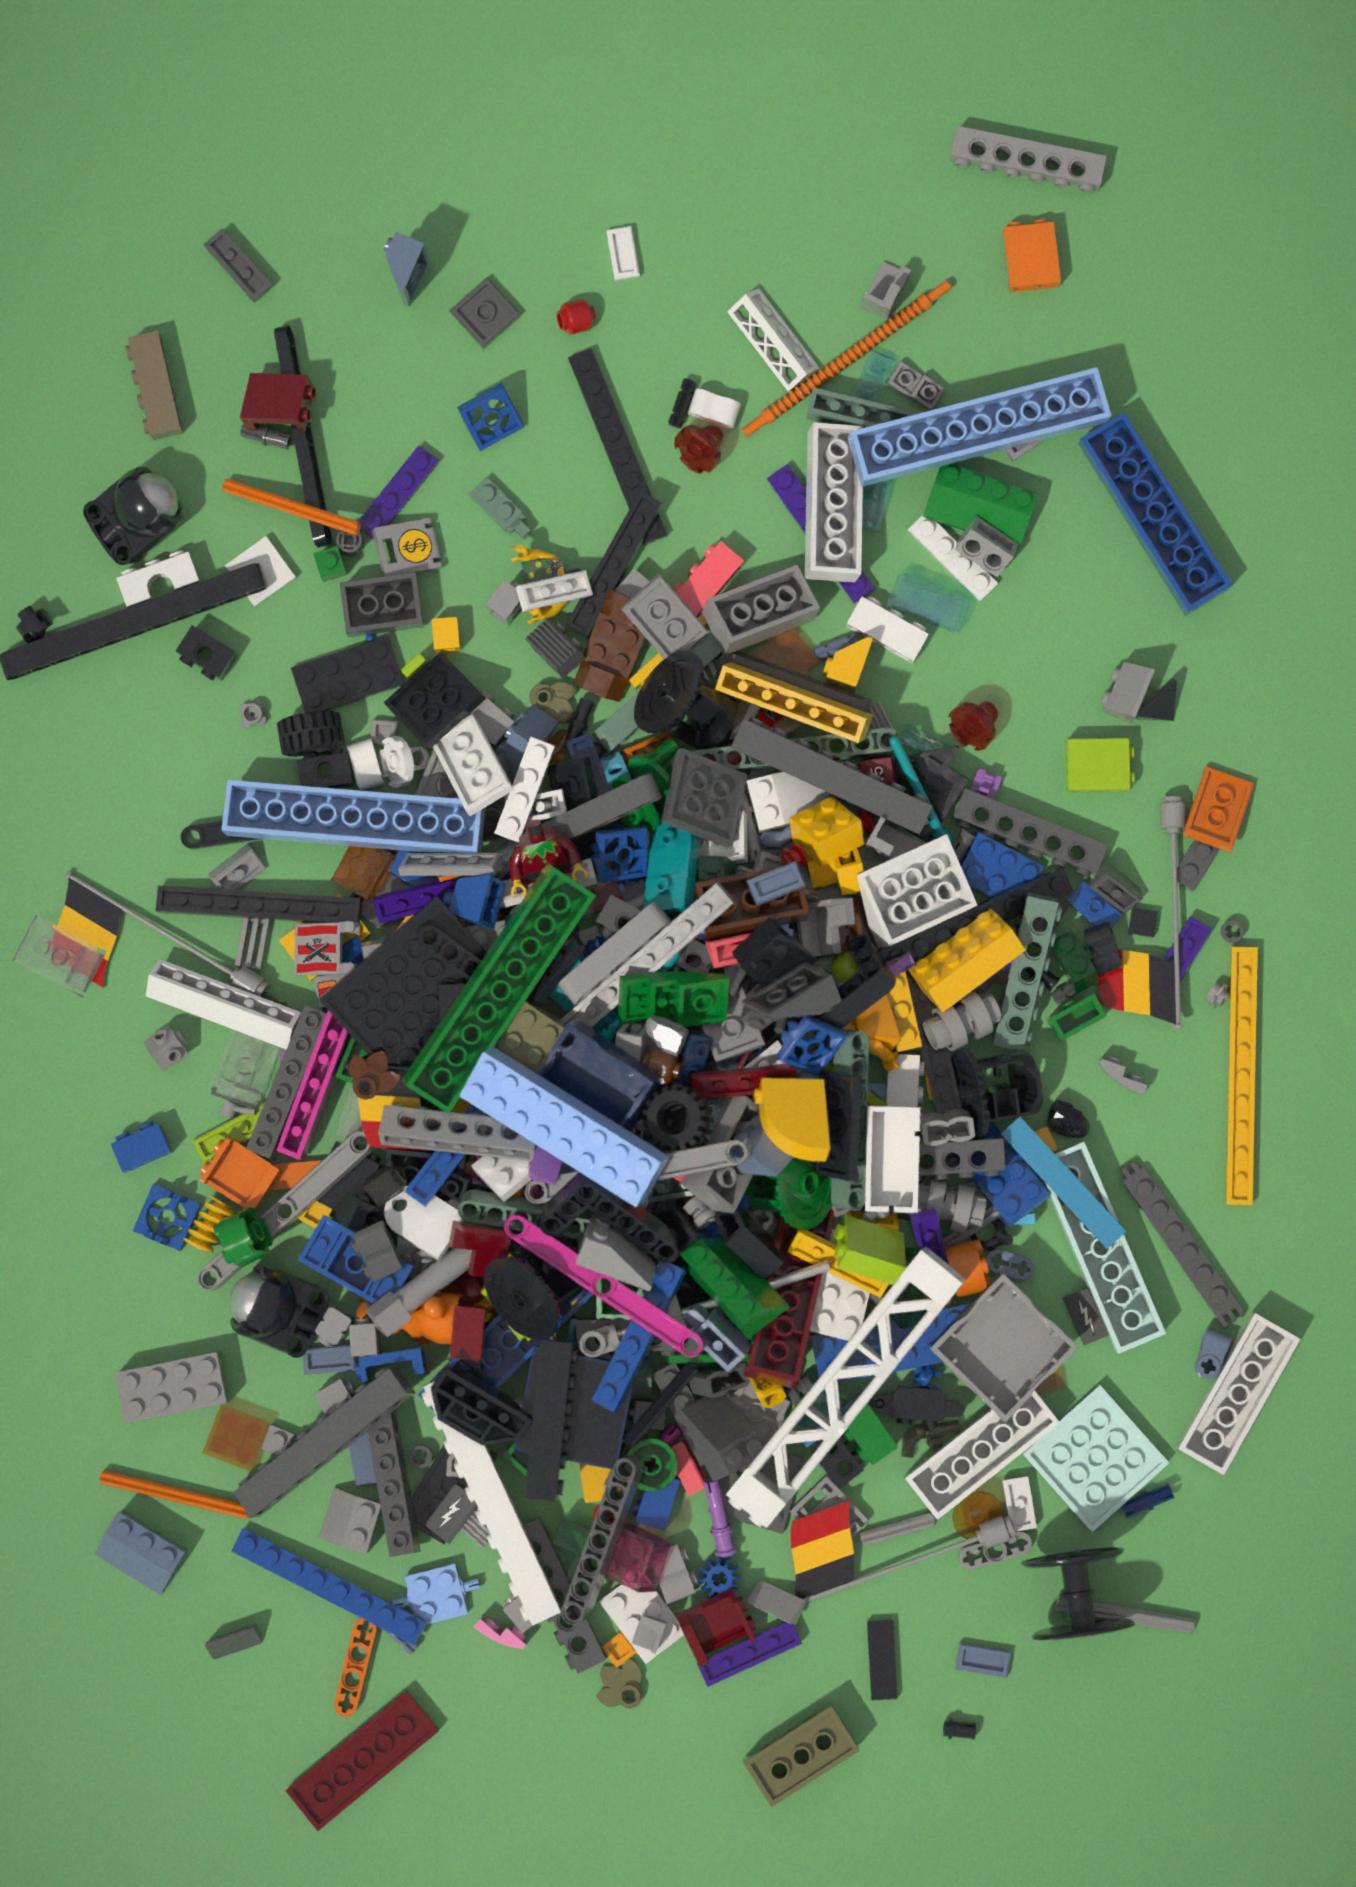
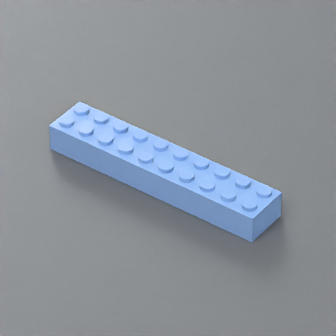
(979, 426)
(350, 818)

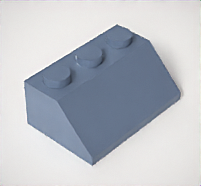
(407, 264)
(765, 1156)
(141, 1551)

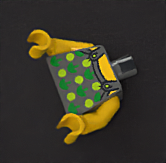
(540, 566)

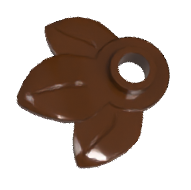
(372, 1071)

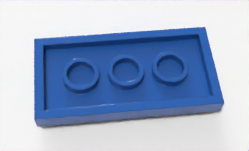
(1015, 1190)

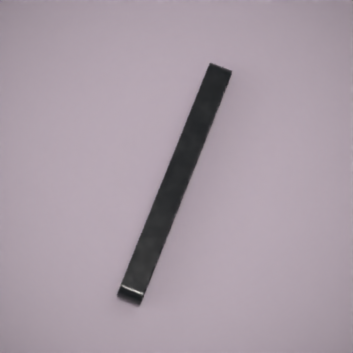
(133, 621)

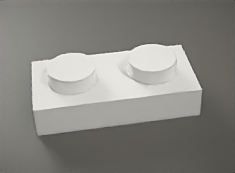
(1019, 1503)

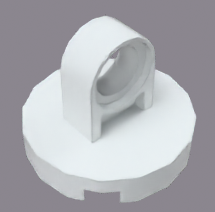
(397, 761)

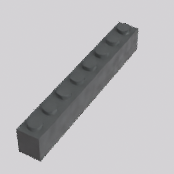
(833, 777)
(324, 1441)

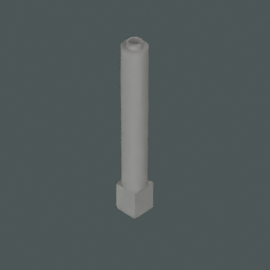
(395, 1309)

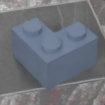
(534, 724)

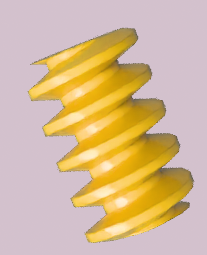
(205, 1233)

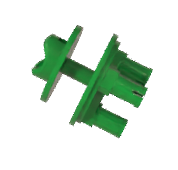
(642, 765)

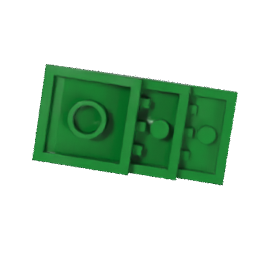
(674, 995)

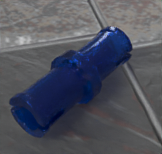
(1147, 1500)

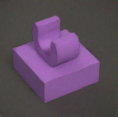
(986, 783)

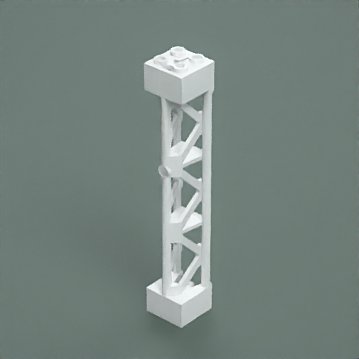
(761, 1495)

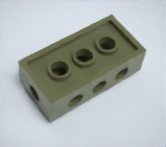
(801, 1773)

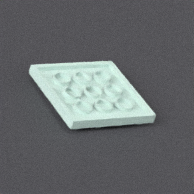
(1095, 1458)

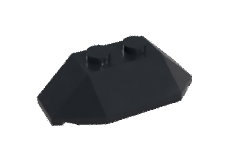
(477, 1408)

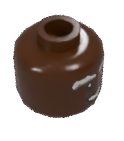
(663, 1065)

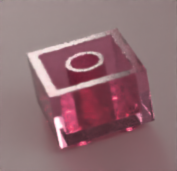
(638, 1559)

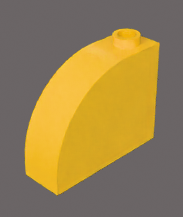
(795, 1116)

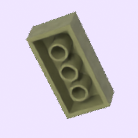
(531, 1036)

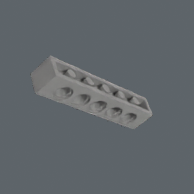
(1041, 153)
(445, 1139)

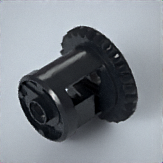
(708, 709)
(998, 1101)
(542, 1295)

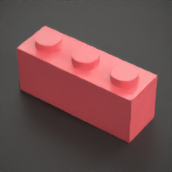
(709, 577)

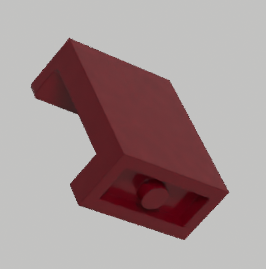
(277, 400)
(715, 1624)

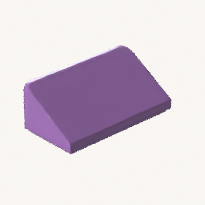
(545, 1167)

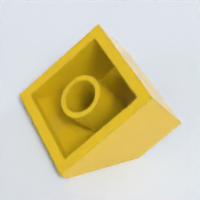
(847, 665)

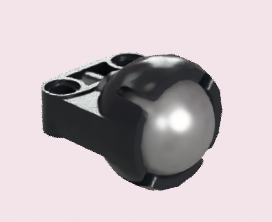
(134, 514)
(276, 1309)

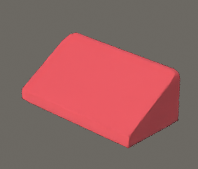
(721, 948)
(689, 1469)

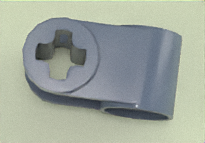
(1212, 1348)

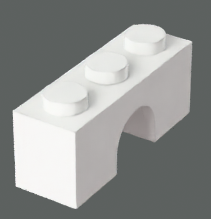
(137, 583)

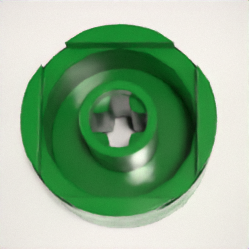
(244, 1237)
(665, 1458)

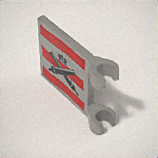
(320, 948)

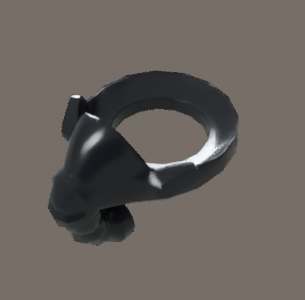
(1000, 1237)

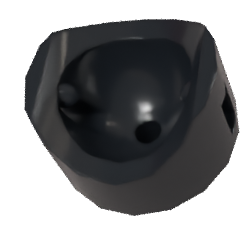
(33, 622)

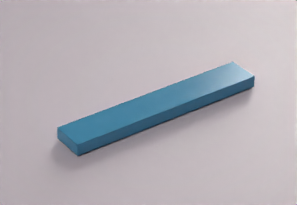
(1063, 1182)

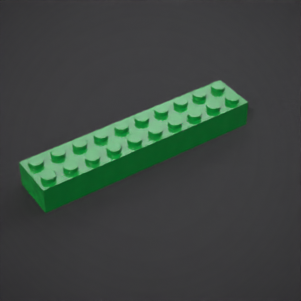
(498, 987)

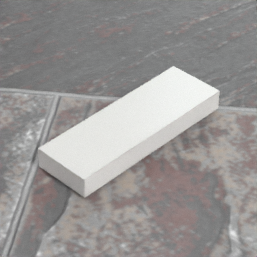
(554, 590)

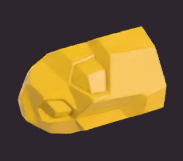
(768, 1393)

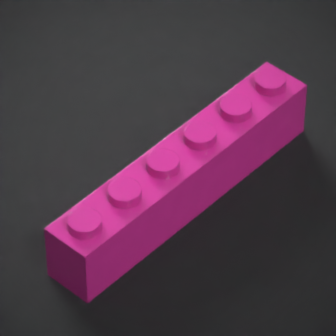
(314, 1089)

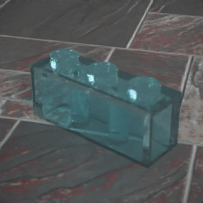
(928, 602)

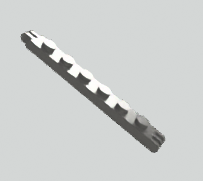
(1181, 1243)

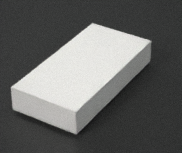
(623, 253)

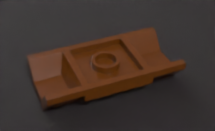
(610, 651)

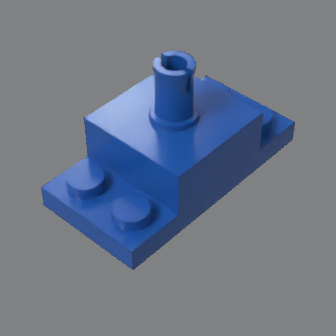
(333, 1255)

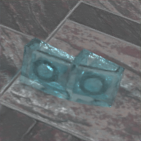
(873, 376)

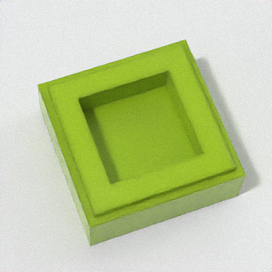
(413, 666)

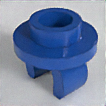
(923, 1375)

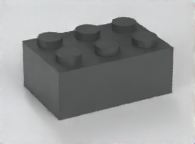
(381, 604)

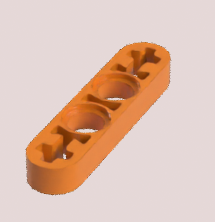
(353, 1665)

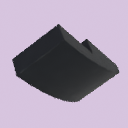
(460, 1182)

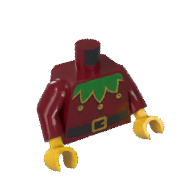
(537, 850)

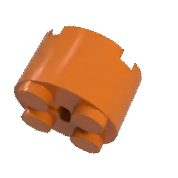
(969, 1264)

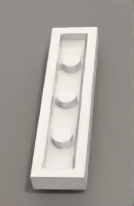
(942, 548)
(526, 788)

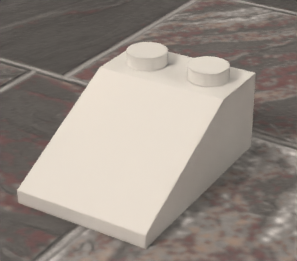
(780, 797)

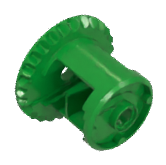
(787, 1194)

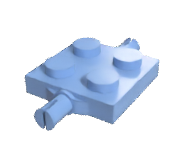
(437, 1593)

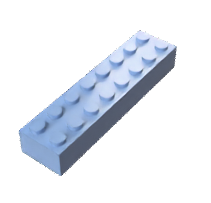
(564, 1126)

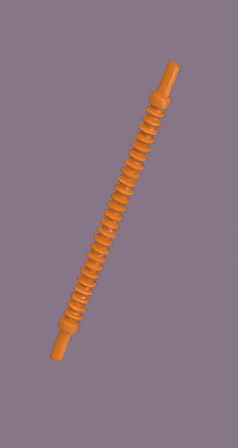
(923, 302)

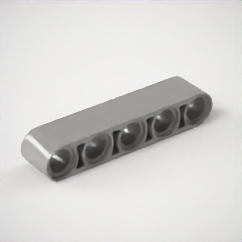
(614, 953)

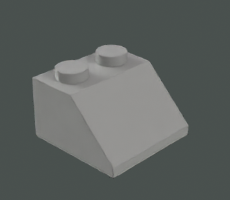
(1127, 692)
(351, 1520)

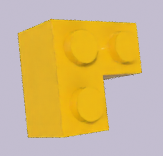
(840, 871)

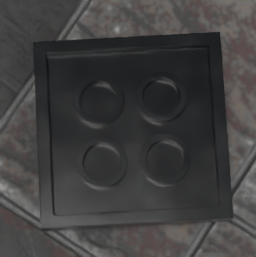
(434, 700)

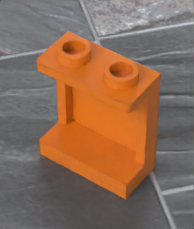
(1031, 256)
(239, 1173)

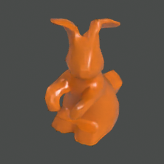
(430, 1321)

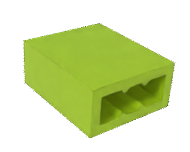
(1099, 765)
(870, 1250)

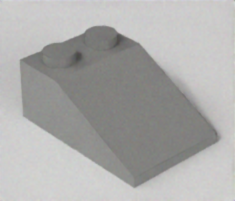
(615, 1255)

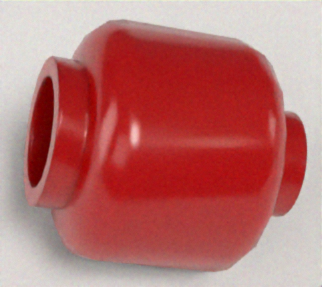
(576, 317)

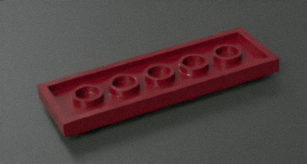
(362, 1760)

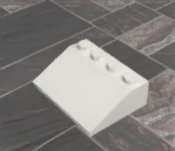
(914, 892)

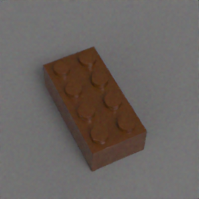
(744, 914)

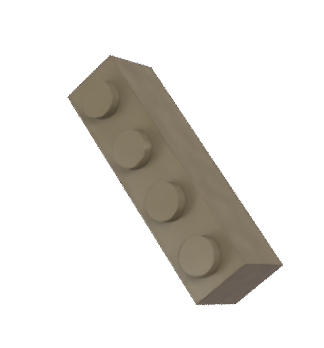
(155, 385)

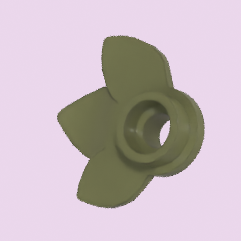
(557, 700)
(617, 1682)

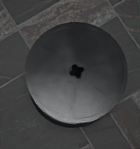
(1078, 1594)

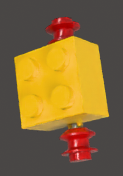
(826, 832)

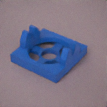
(485, 440)
(604, 837)
(823, 1052)
(142, 1226)

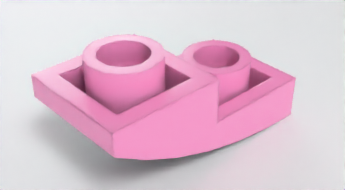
(508, 1637)

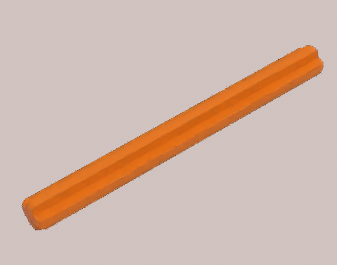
(291, 506)
(173, 1493)

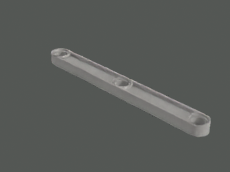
(678, 1165)
(300, 1199)

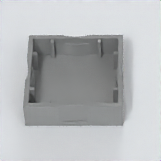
(1003, 1347)

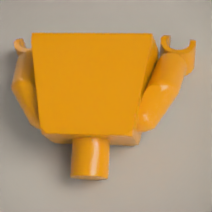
(881, 1030)

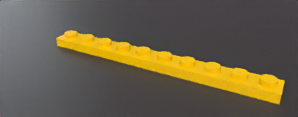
(1241, 1076)

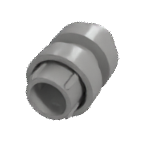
(972, 1016)
(958, 1207)

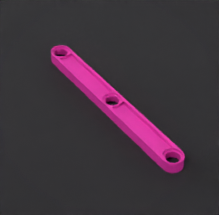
(619, 1295)

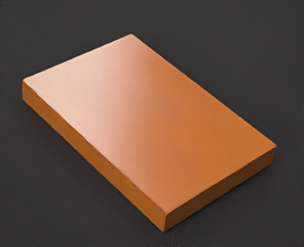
(1218, 809)

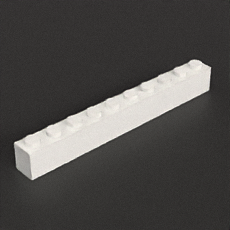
(502, 1521)

